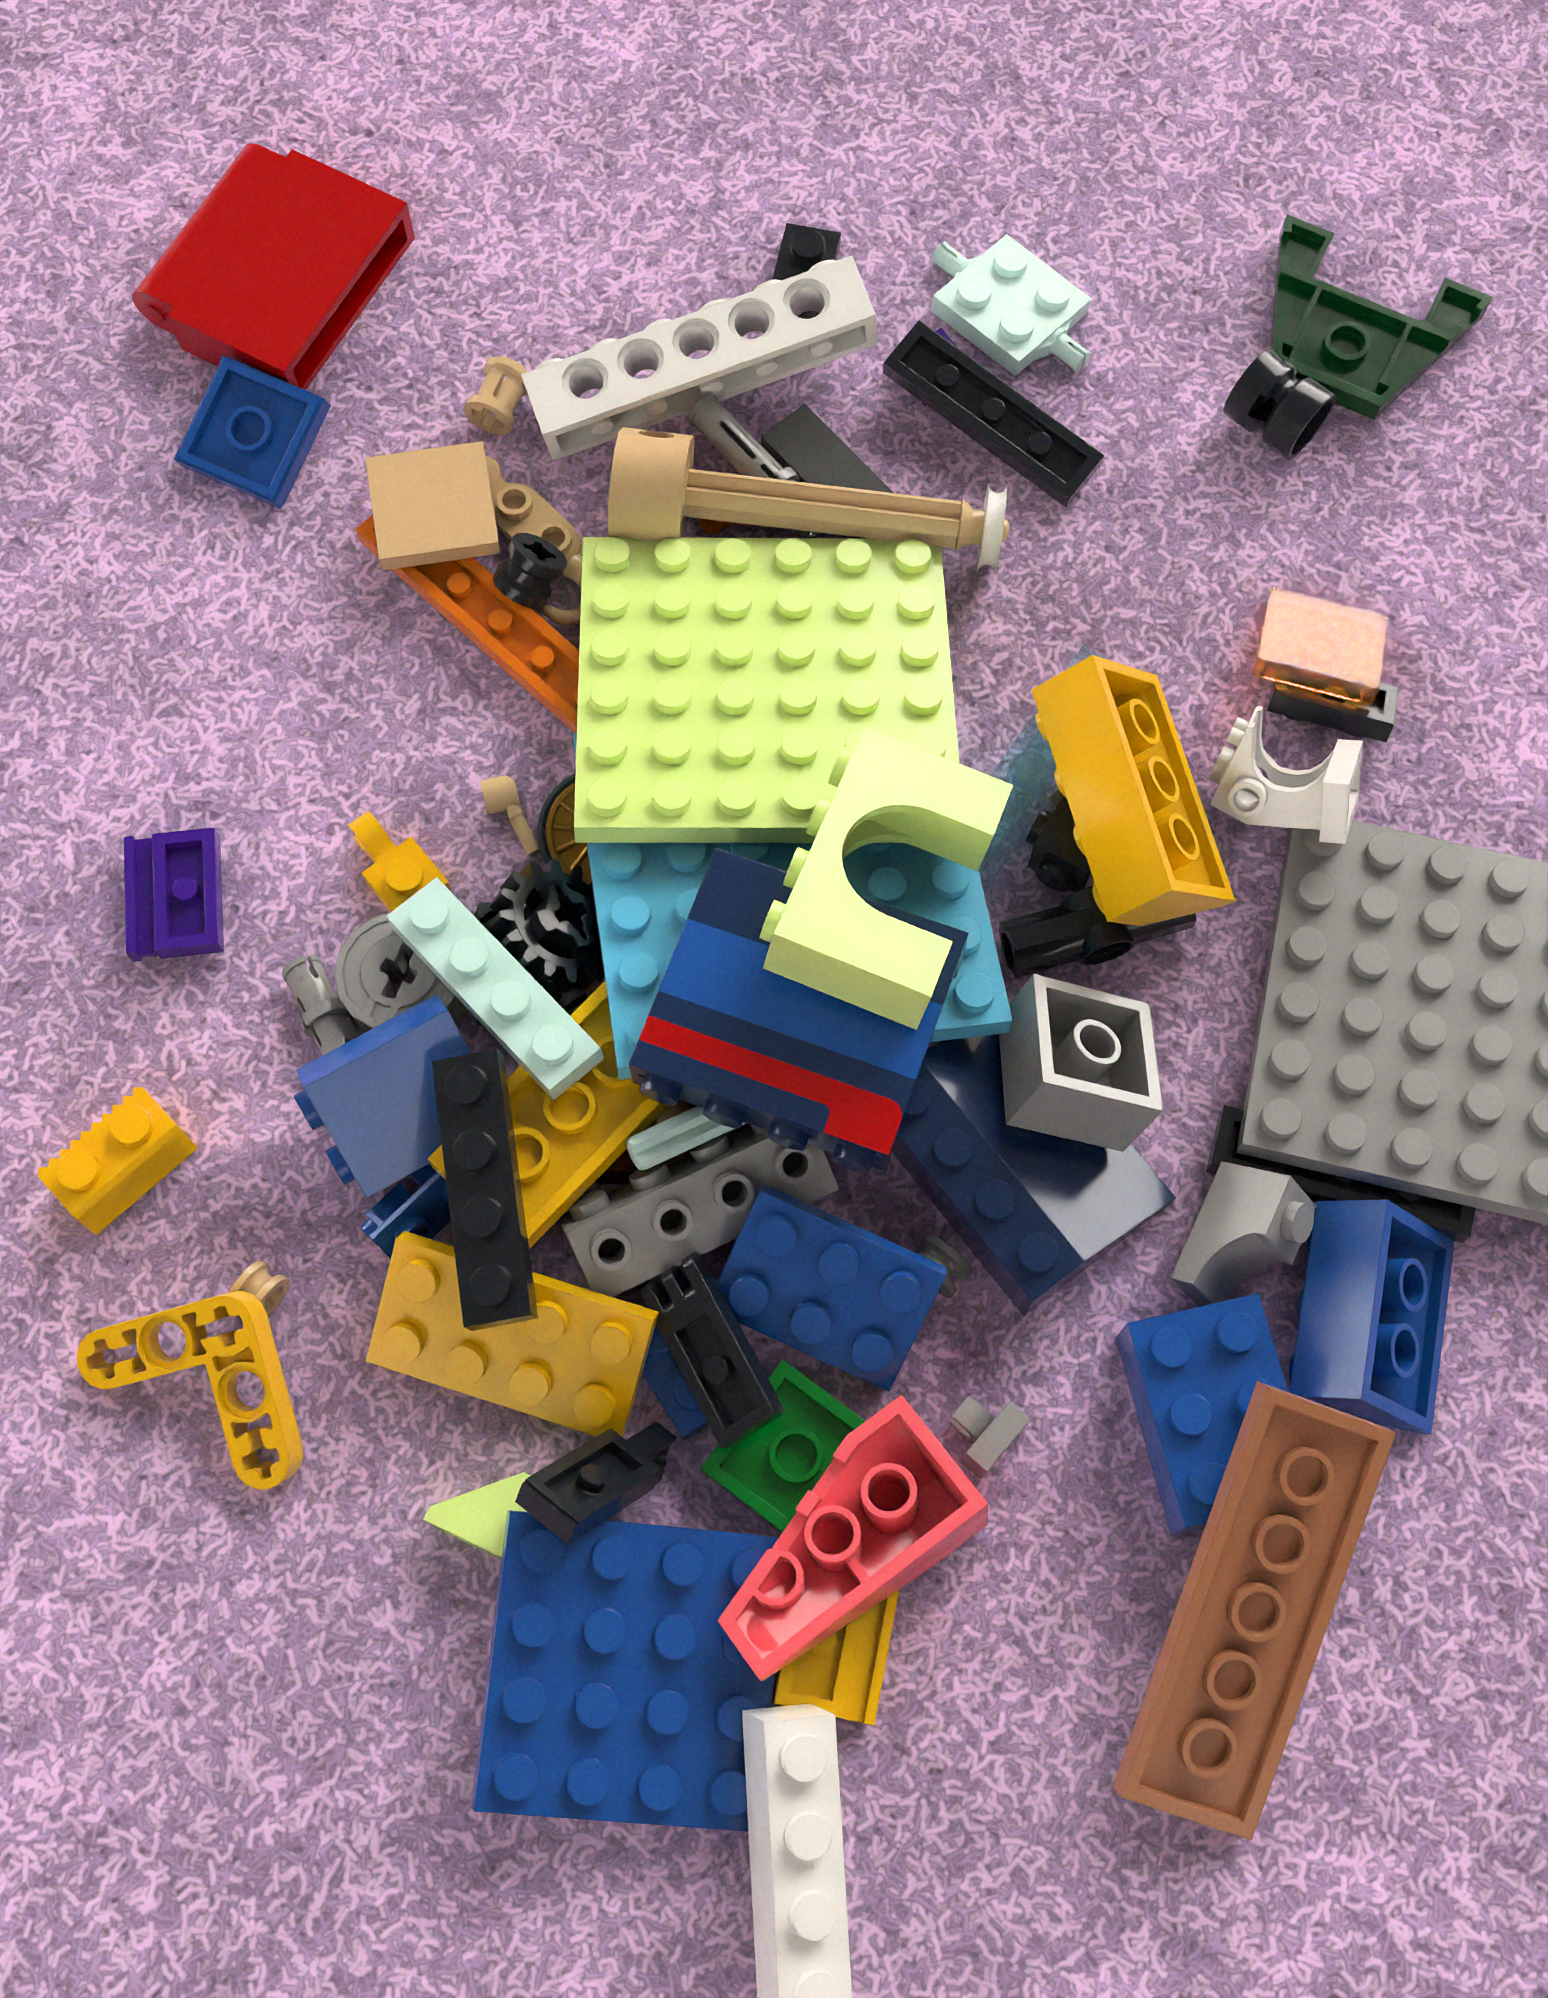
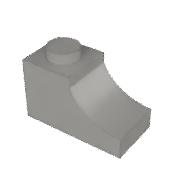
(1242, 1227)

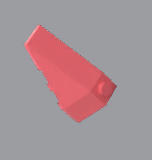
(863, 1532)

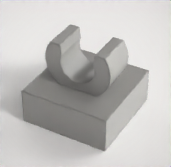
(989, 1435)

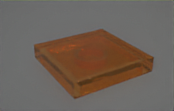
(1321, 646)

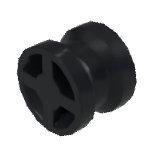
(529, 570)

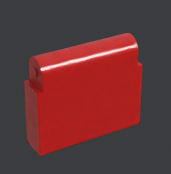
(276, 264)

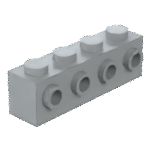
(685, 1207)

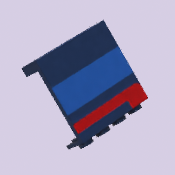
(772, 1047)

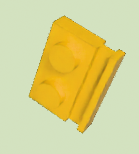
(844, 1669)

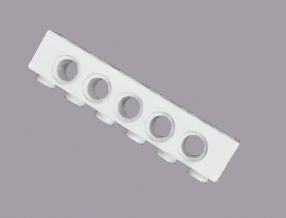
(730, 368)

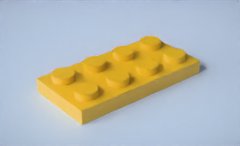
(577, 1135)
(566, 1367)

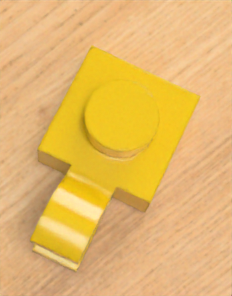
(396, 870)

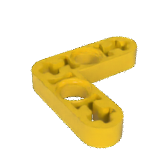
(225, 1358)

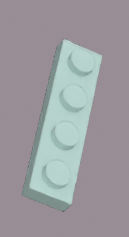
(495, 988)

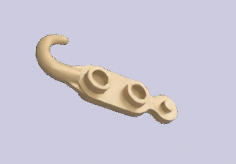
(524, 510)

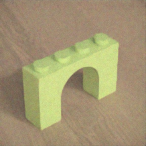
(825, 928)

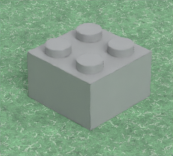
(1079, 1064)

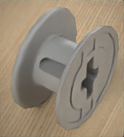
(368, 967)

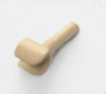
(502, 795)

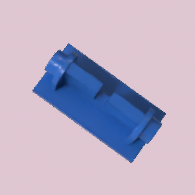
(400, 1211)

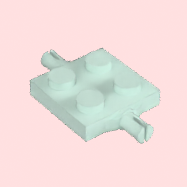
(1011, 305)

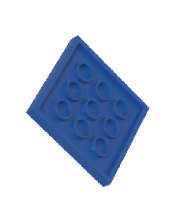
(616, 1678)

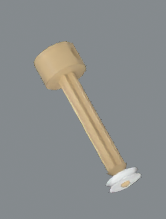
(659, 489)

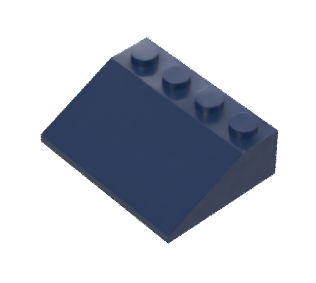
(1017, 1197)

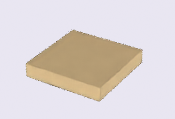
(432, 505)

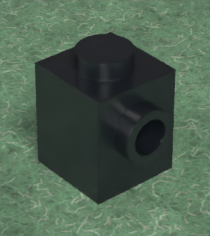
(1055, 852)

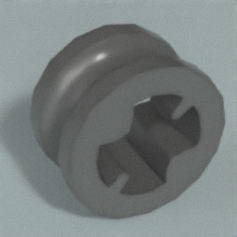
(944, 1254)

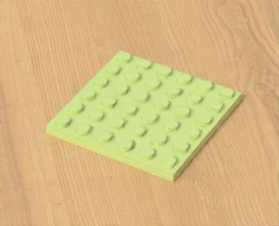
(739, 673)

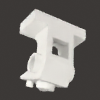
(1288, 798)

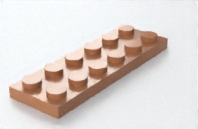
(1253, 1611)

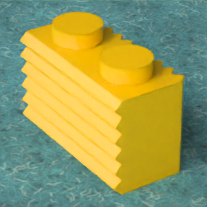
(116, 1161)

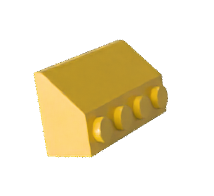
(1130, 793)

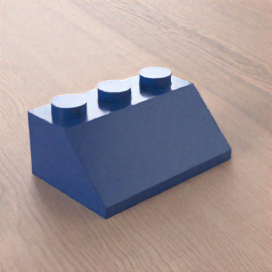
(1373, 1314)

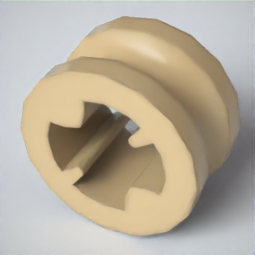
(262, 1285)

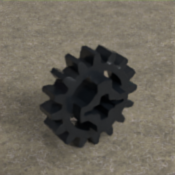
(553, 928)

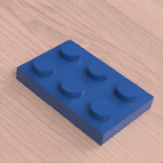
(828, 1287)

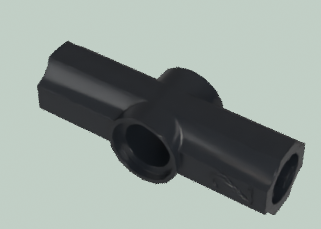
(1075, 933)

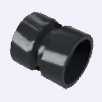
(1285, 423)

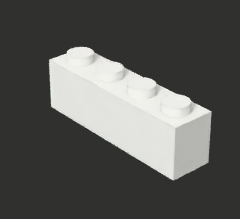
(796, 1853)

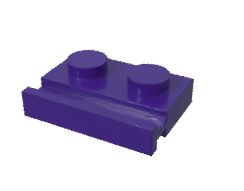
(173, 894)

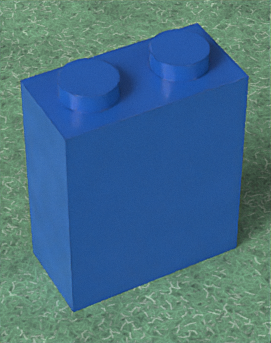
(382, 1096)

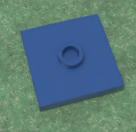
(252, 432)

